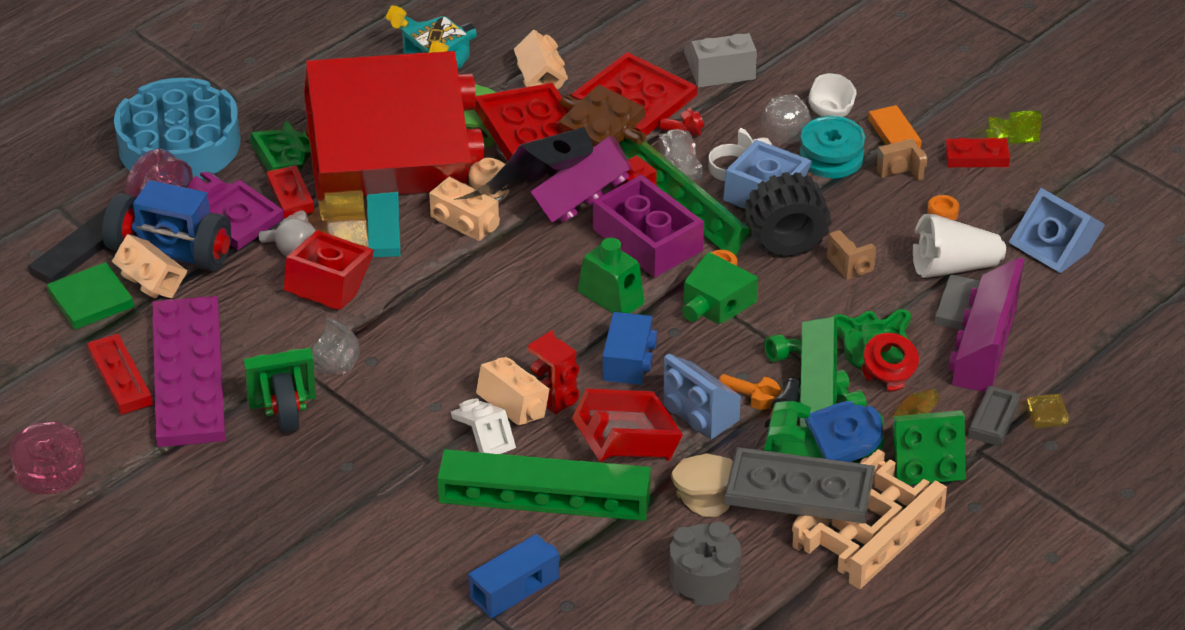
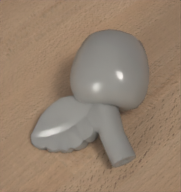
(290, 233)

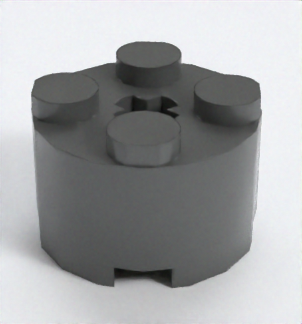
(705, 563)

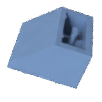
(699, 397)

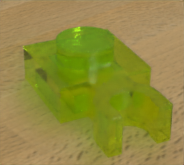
(1019, 128)

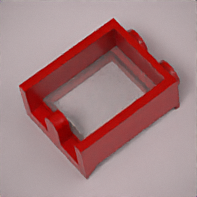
(626, 424)

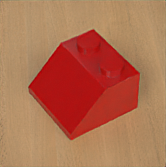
(327, 269)

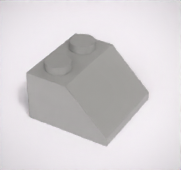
(722, 59)

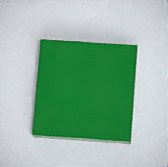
(90, 295)

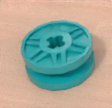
(833, 146)

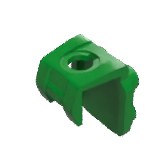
(784, 434)

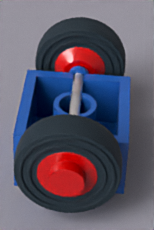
(173, 221)

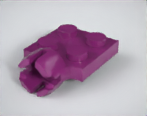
(245, 207)

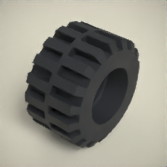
(787, 215)

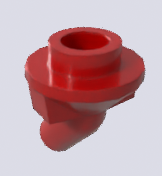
(690, 122)

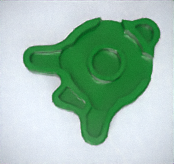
(860, 330)

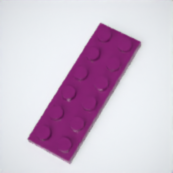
(188, 372)

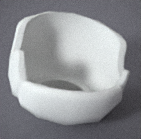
(832, 95)

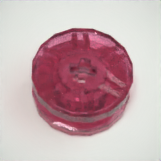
(158, 166)
(47, 457)

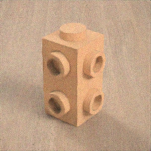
(540, 60)
(470, 216)
(149, 267)
(512, 389)

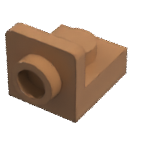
(900, 158)
(847, 258)

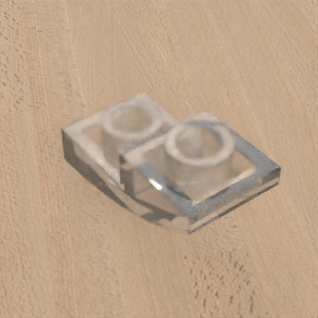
(679, 149)

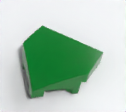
(281, 148)

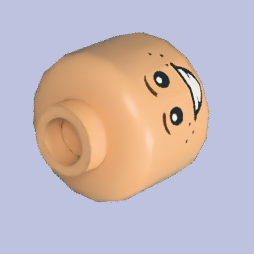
(483, 172)

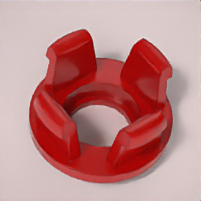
(892, 374)

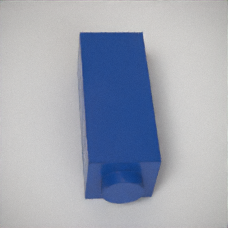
(514, 575)

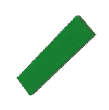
(819, 364)

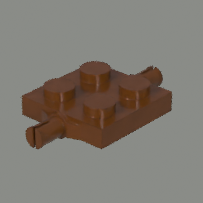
(603, 116)

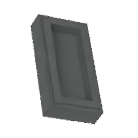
(955, 301)
(994, 416)

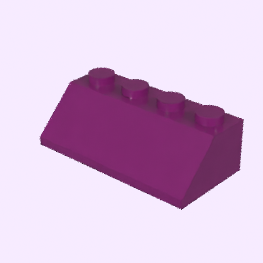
(986, 327)

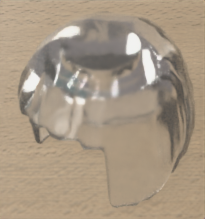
(785, 118)
(336, 349)

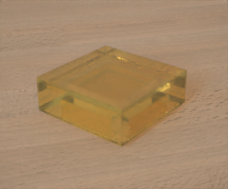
(918, 403)
(1047, 411)

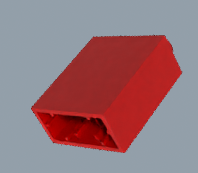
(389, 123)

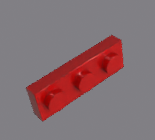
(119, 374)

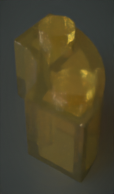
(345, 216)

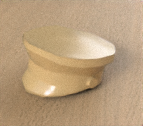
(703, 483)

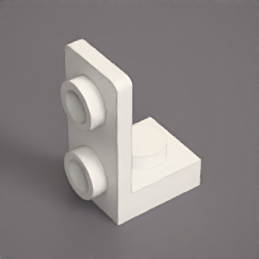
(488, 425)

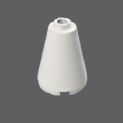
(954, 247)

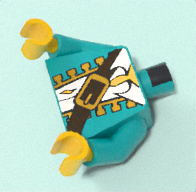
(433, 35)

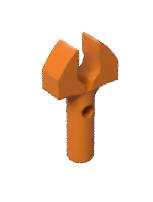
(760, 393)

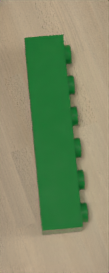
(544, 485)

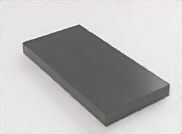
(799, 485)

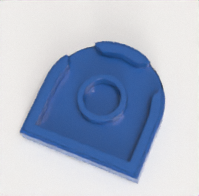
(845, 431)

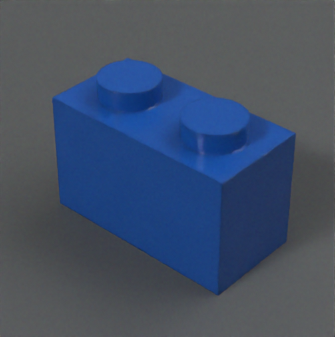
(628, 348)

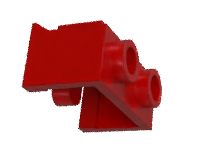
(560, 363)

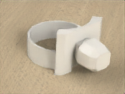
(744, 142)

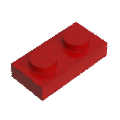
(977, 152)
(290, 190)

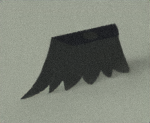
(538, 158)

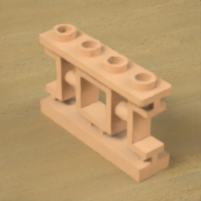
(887, 536)

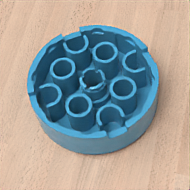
(181, 118)

